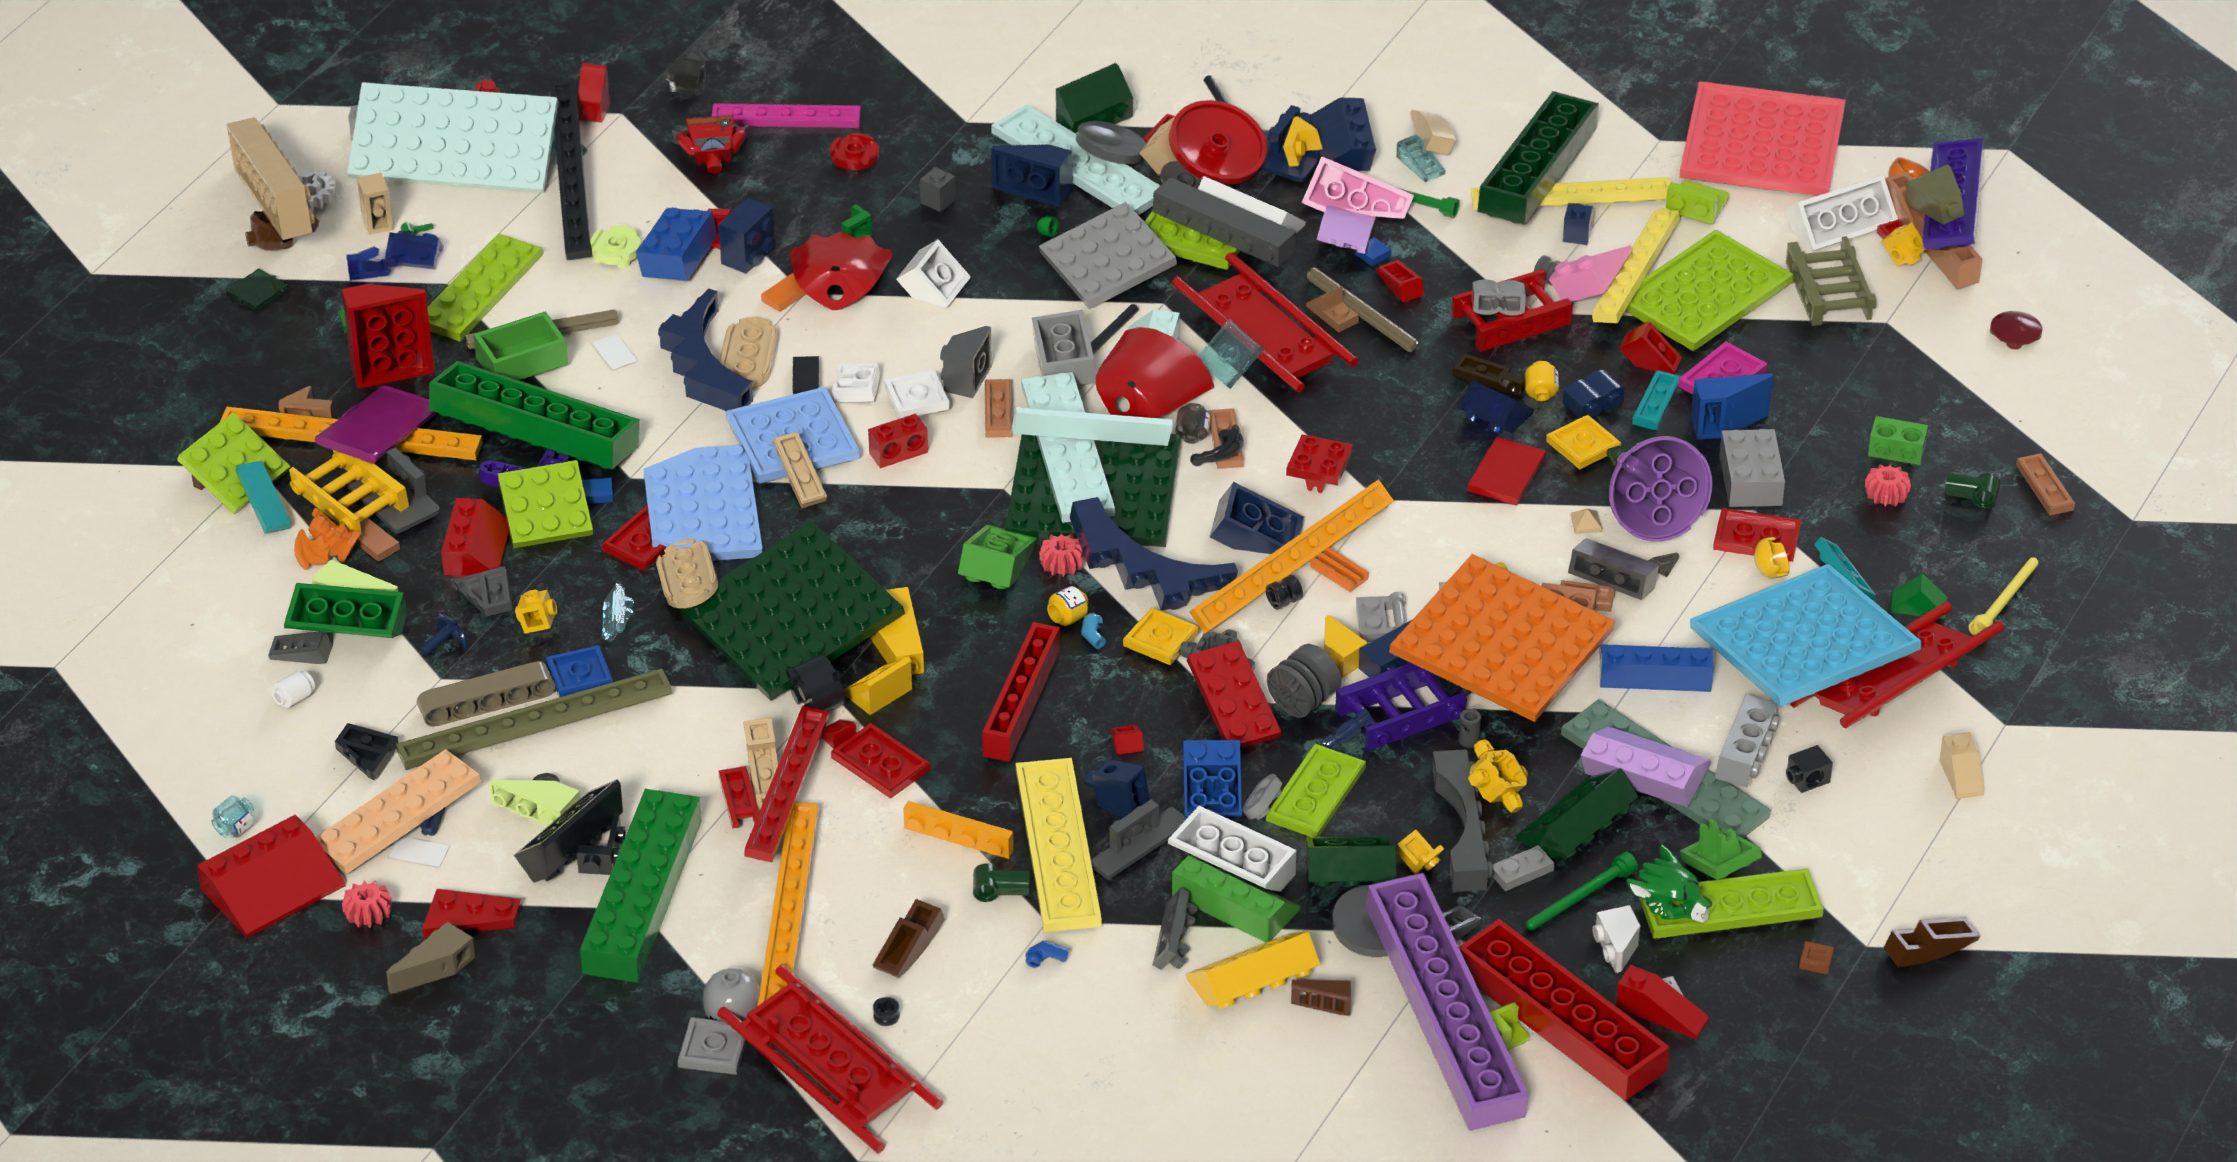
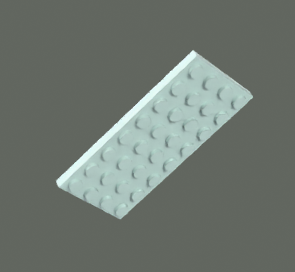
(453, 137)

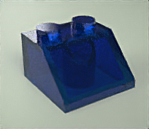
(1495, 408)

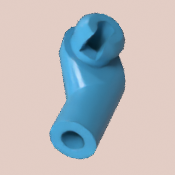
(1089, 630)

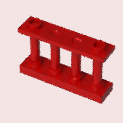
(1516, 327)

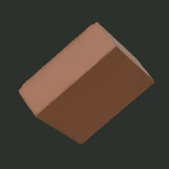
(1816, 957)

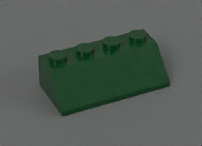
(1580, 814)

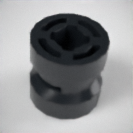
(1283, 592)

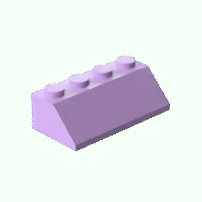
(1646, 763)

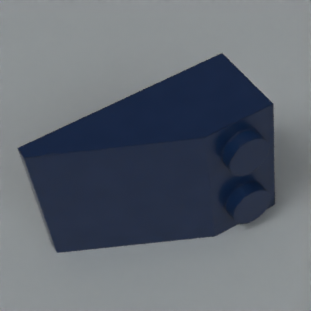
(1033, 171)
(1253, 521)

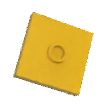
(1582, 441)
(1160, 635)

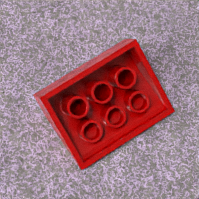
(387, 333)
(269, 876)

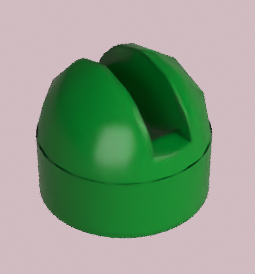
(1047, 226)

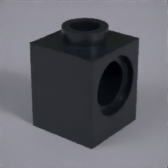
(1809, 769)

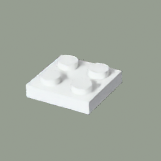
(916, 394)

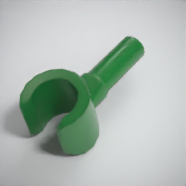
(416, 229)

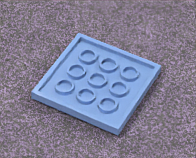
(807, 412)

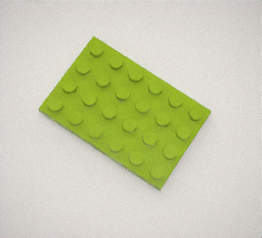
(1706, 289)

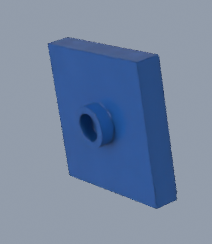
(578, 670)

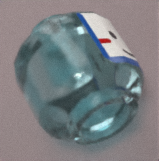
(232, 816)

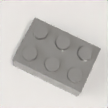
(1064, 346)
(1752, 468)

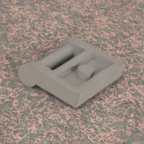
(1372, 614)

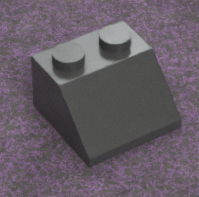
(966, 361)

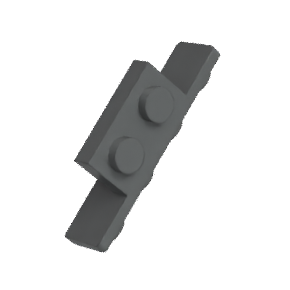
(1136, 837)

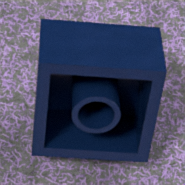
(747, 235)

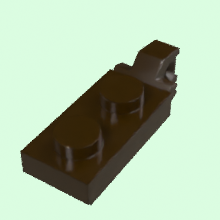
(1488, 374)

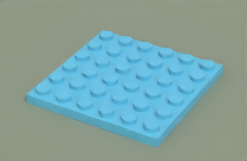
(1805, 634)

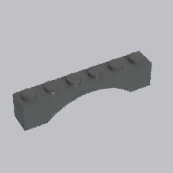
(1468, 858)

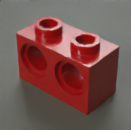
(898, 440)

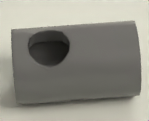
(1469, 728)

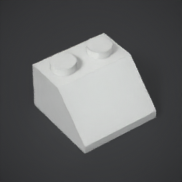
(933, 275)

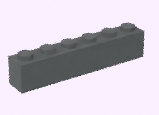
(1224, 222)

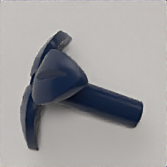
(447, 627)

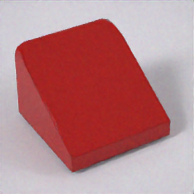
(838, 732)
(1127, 739)

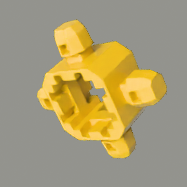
(1498, 776)

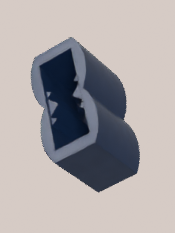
(1593, 395)

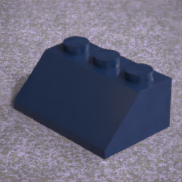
(1345, 133)

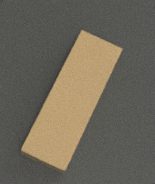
(799, 469)

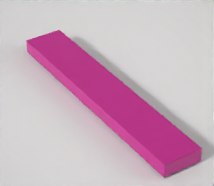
(791, 115)

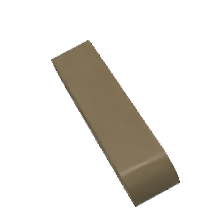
(485, 694)

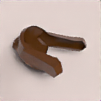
(265, 235)

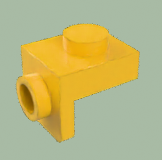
(1418, 853)

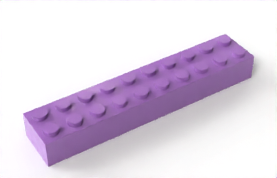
(1446, 1002)

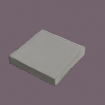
(711, 1047)

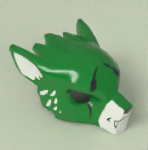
(1670, 882)

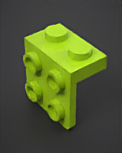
(1696, 200)

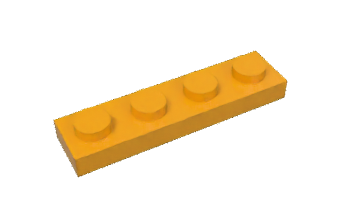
(958, 829)

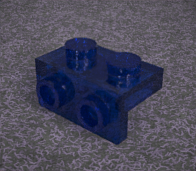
(414, 249)

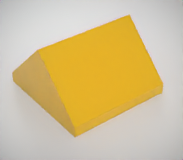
(881, 686)

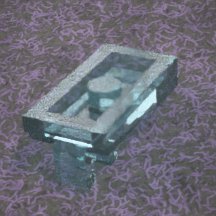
(616, 612)

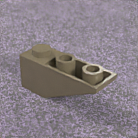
(435, 958)

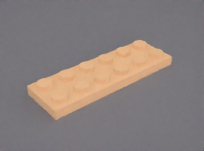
(397, 810)

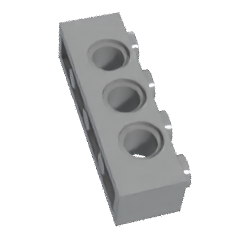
(1747, 741)

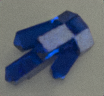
(364, 265)

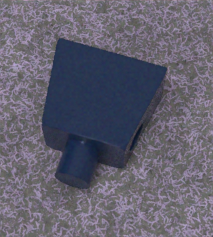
(1119, 787)

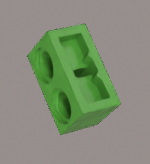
(1898, 440)

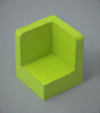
(1508, 1027)

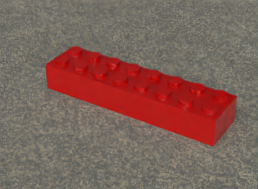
(1565, 1010)

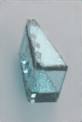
(1412, 153)

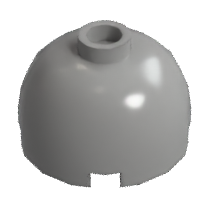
(733, 990)

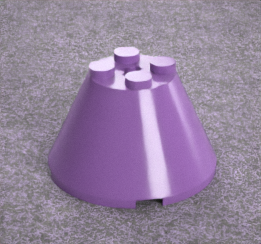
(1660, 488)

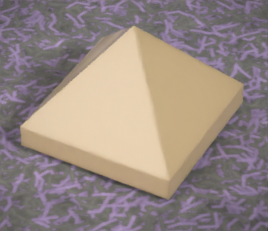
(1586, 521)

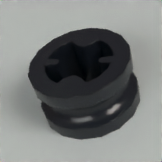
(879, 1008)

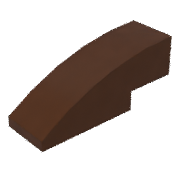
(909, 938)
(1930, 940)

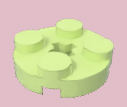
(605, 249)

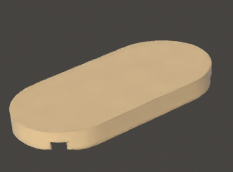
(750, 349)
(687, 574)

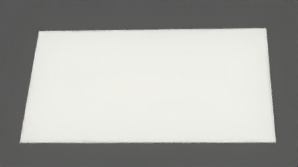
(614, 351)
(419, 851)

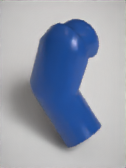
(1044, 950)

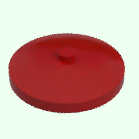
(1218, 142)

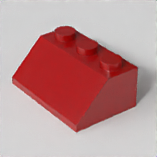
(474, 538)

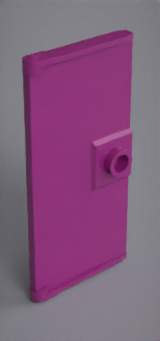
(376, 424)

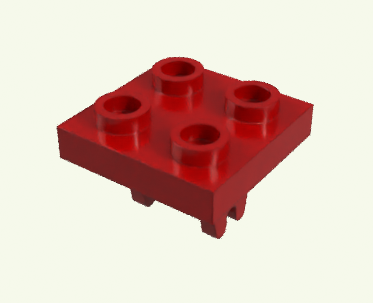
(1319, 461)

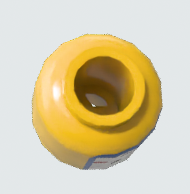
(1541, 380)
(1068, 606)

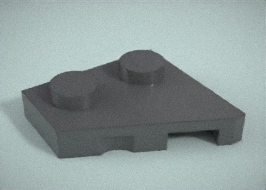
(487, 591)

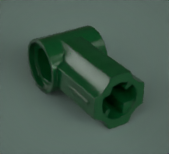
(1980, 489)
(990, 882)

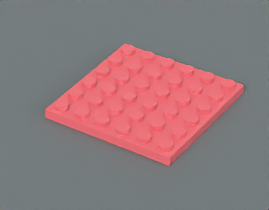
(1762, 139)

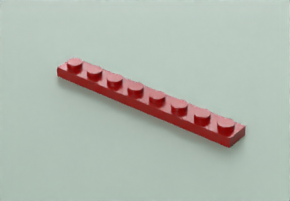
(786, 784)

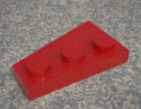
(471, 911)

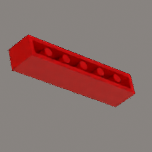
(1021, 692)

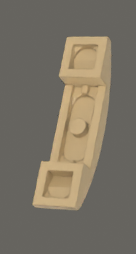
(761, 756)

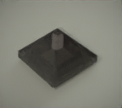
(1665, 563)

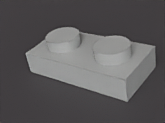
(1522, 868)

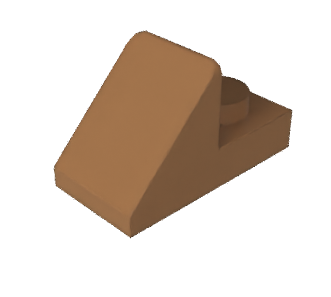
(1333, 310)
(303, 404)

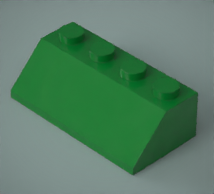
(346, 610)

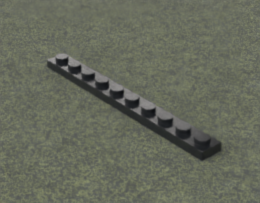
(571, 171)

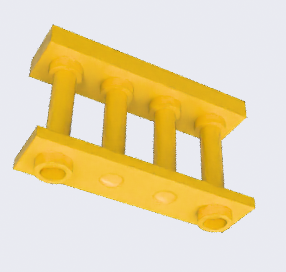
(374, 481)

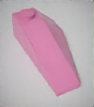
(1354, 191)

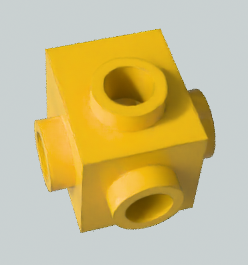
(1904, 245)
(536, 611)

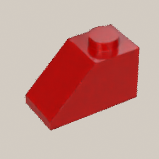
(593, 93)
(1650, 350)

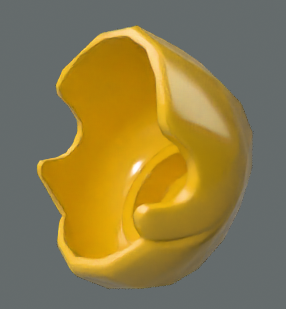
(1771, 558)

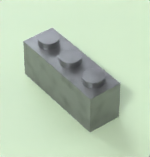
(1613, 569)

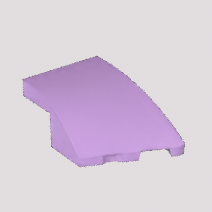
(1346, 228)

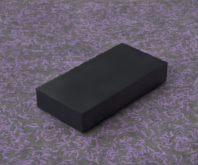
(805, 373)

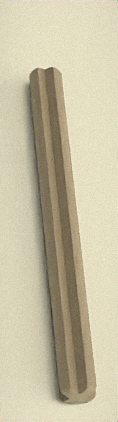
(1365, 311)
(574, 323)

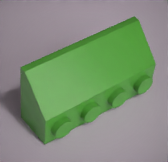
(1233, 898)

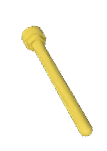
(1984, 620)

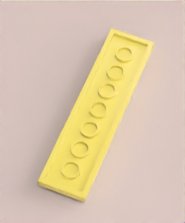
(1058, 845)

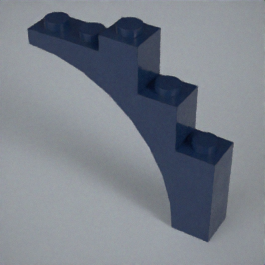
(704, 375)
(1139, 567)

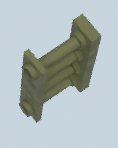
(1810, 291)

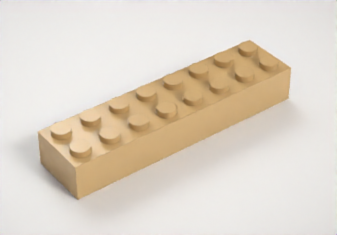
(270, 178)

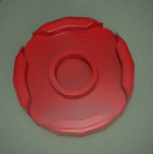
(854, 151)

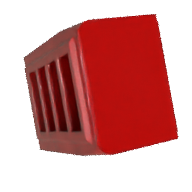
(1401, 280)

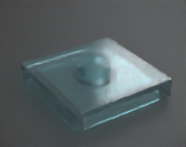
(1230, 353)

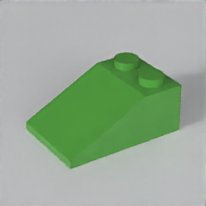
(995, 556)

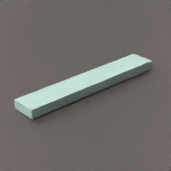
(1092, 426)

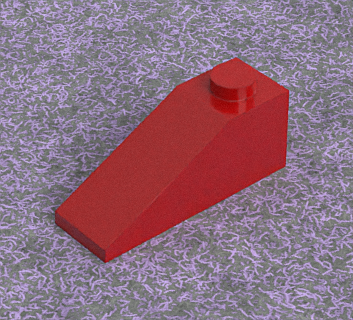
(1658, 1002)

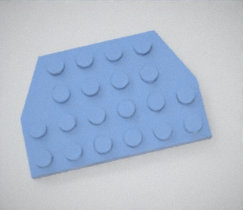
(705, 498)

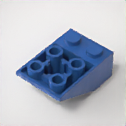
(1729, 403)
(1212, 776)

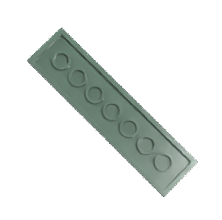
(1713, 798)

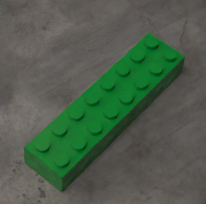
(534, 415)
(641, 886)

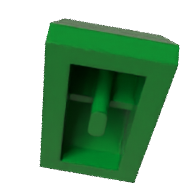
(1917, 597)

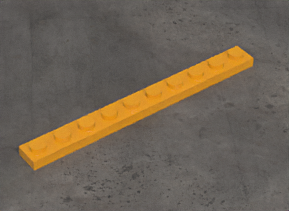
(307, 427)
(1291, 556)
(789, 897)

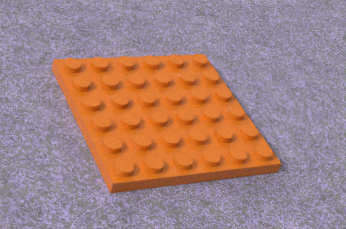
(1502, 637)

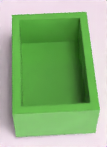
(522, 347)

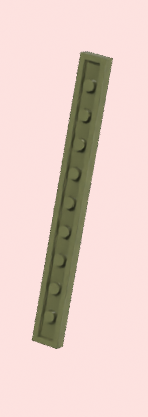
(535, 718)

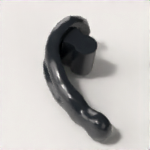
(1232, 443)

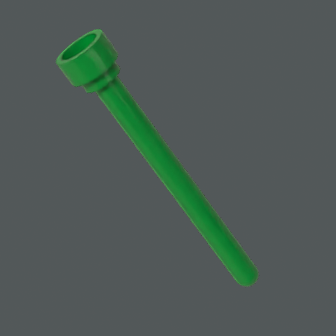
(1448, 206)
(1623, 865)

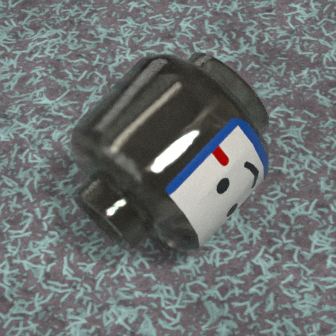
(1192, 423)

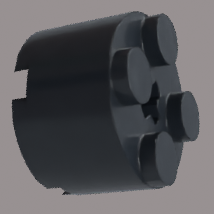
(816, 684)

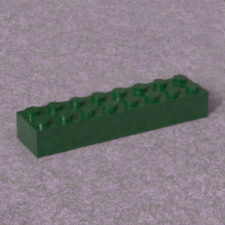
(1537, 157)

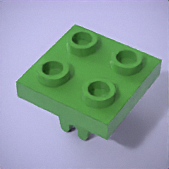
(1719, 851)

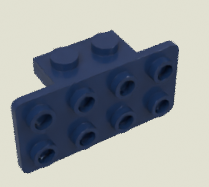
(1276, 159)

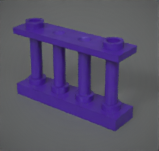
(1392, 684)

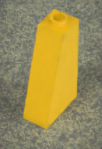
(902, 635)

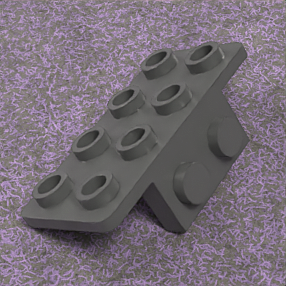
(414, 480)

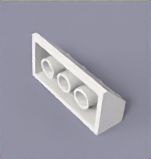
(1251, 204)
(1842, 213)
(1236, 849)

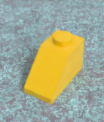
(1342, 645)

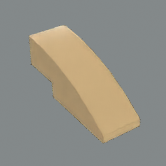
(1433, 131)

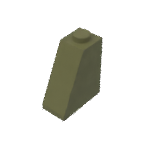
(1936, 195)

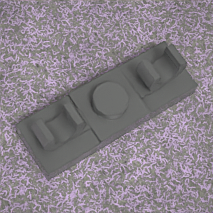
(1173, 927)

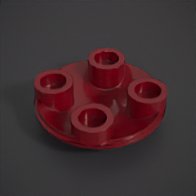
(2016, 328)

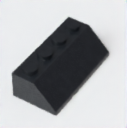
(574, 827)

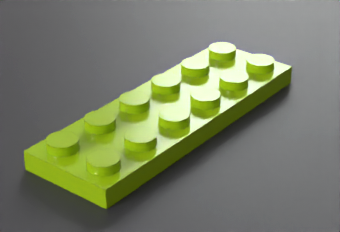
(481, 286)
(1746, 903)

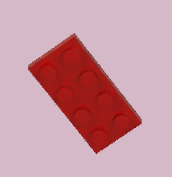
(1233, 695)

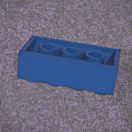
(1656, 668)

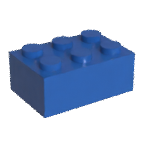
(676, 244)

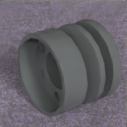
(1303, 680)

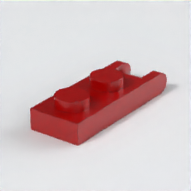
(738, 794)

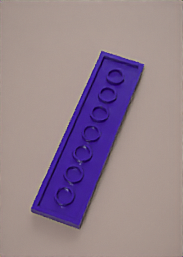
(1966, 162)

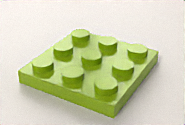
(219, 452)
(545, 504)

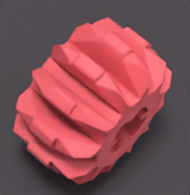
(1887, 485)
(1061, 555)
(367, 904)

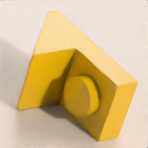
(1300, 138)

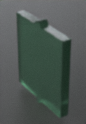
(257, 289)

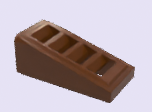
(1331, 996)

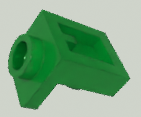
(859, 224)

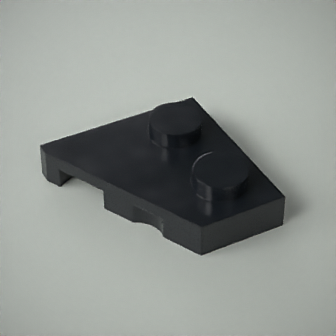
(366, 748)

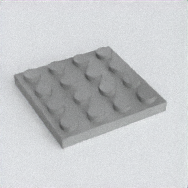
(1107, 255)

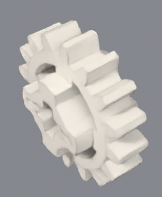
(320, 186)

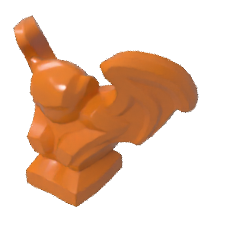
(328, 540)

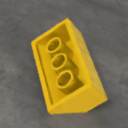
(1255, 969)

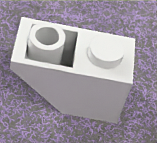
(1618, 935)

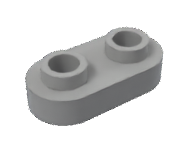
(1261, 797)

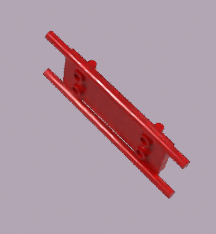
(1286, 346)
(1873, 689)
(830, 1052)

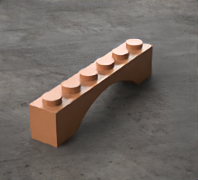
(1957, 263)

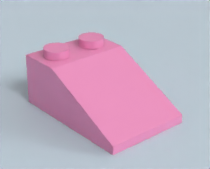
(1588, 274)

